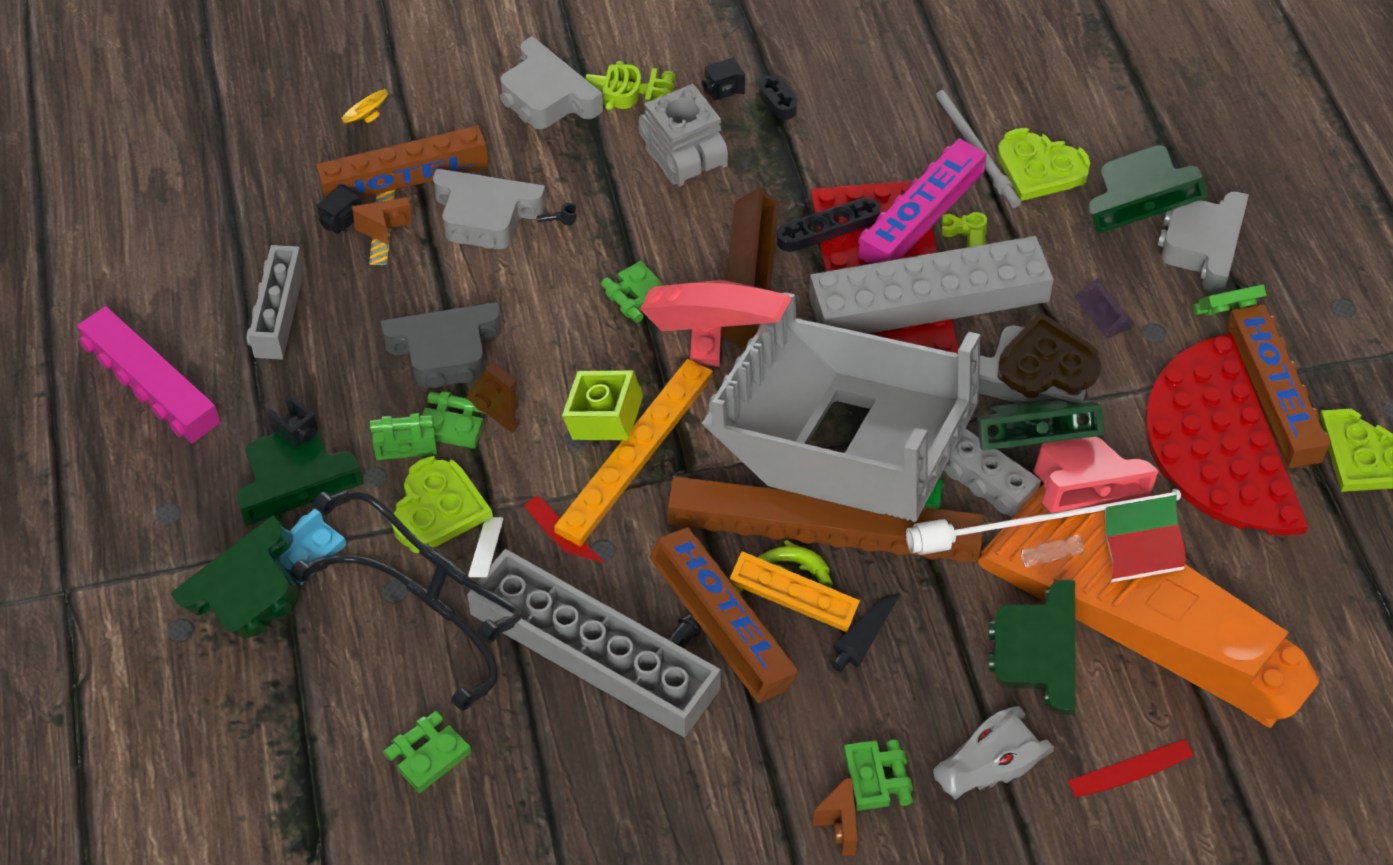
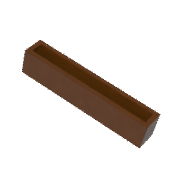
(751, 252)

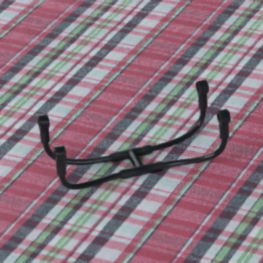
(487, 631)

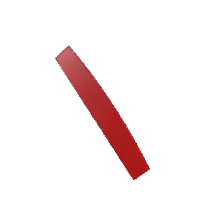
(547, 519)
(1131, 769)

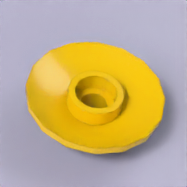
(366, 108)

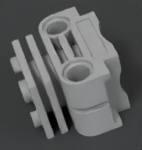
(683, 134)

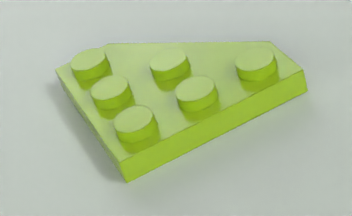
(1358, 451)

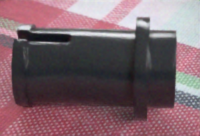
(685, 630)

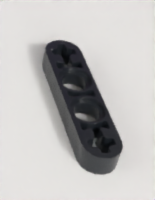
(852, 211)

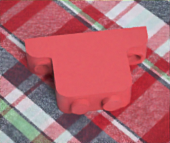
(1090, 474)

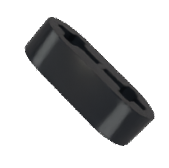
(783, 95)

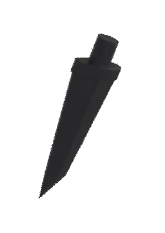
(858, 639)

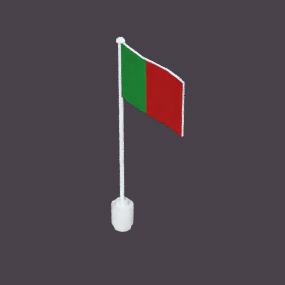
(1139, 534)

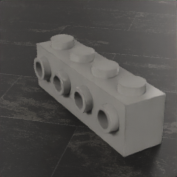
(276, 302)
(991, 475)

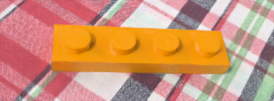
(794, 591)

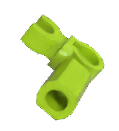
(971, 225)

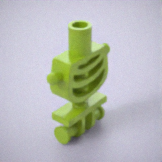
(626, 93)

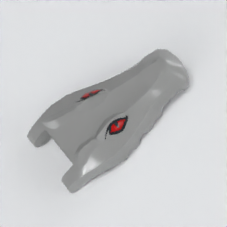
(993, 753)

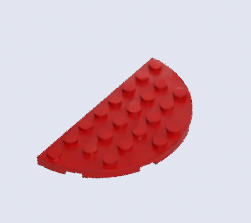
(1217, 443)

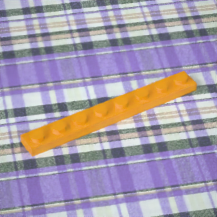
(634, 453)

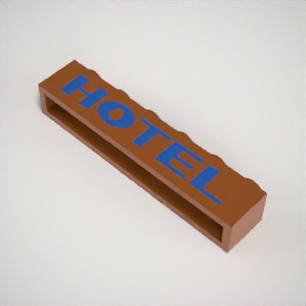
(405, 163)
(1278, 387)
(723, 615)

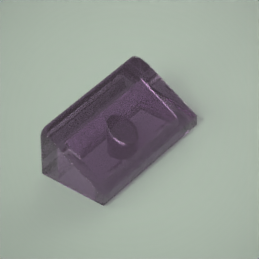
(1104, 309)

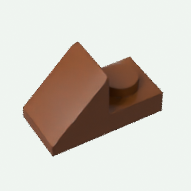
(376, 217)
(839, 811)

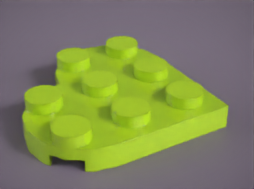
(1039, 165)
(439, 503)

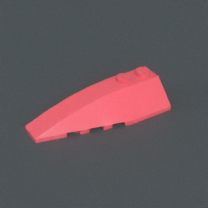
(712, 305)

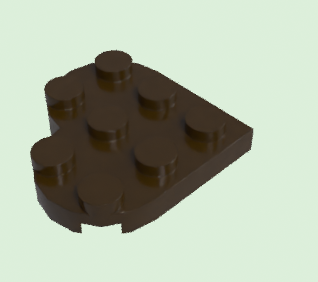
(1048, 357)

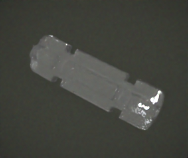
(1052, 551)

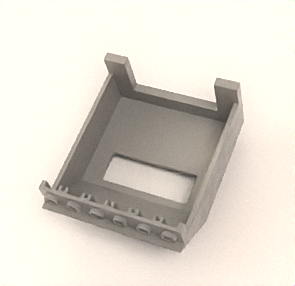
(795, 373)

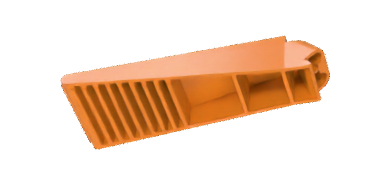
(1166, 617)

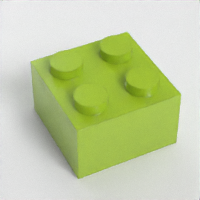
(602, 405)

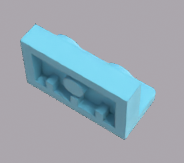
(311, 541)

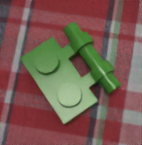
(634, 281)
(1229, 300)
(454, 427)
(403, 443)
(432, 759)
(868, 777)

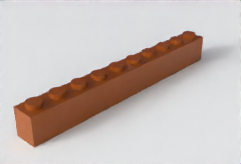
(807, 519)

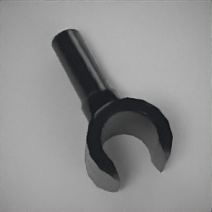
(566, 216)

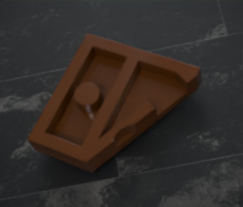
(496, 396)

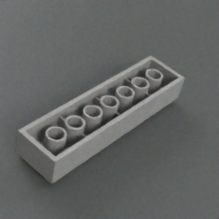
(932, 287)
(599, 644)

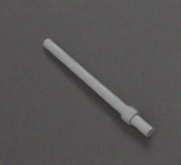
(1001, 182)

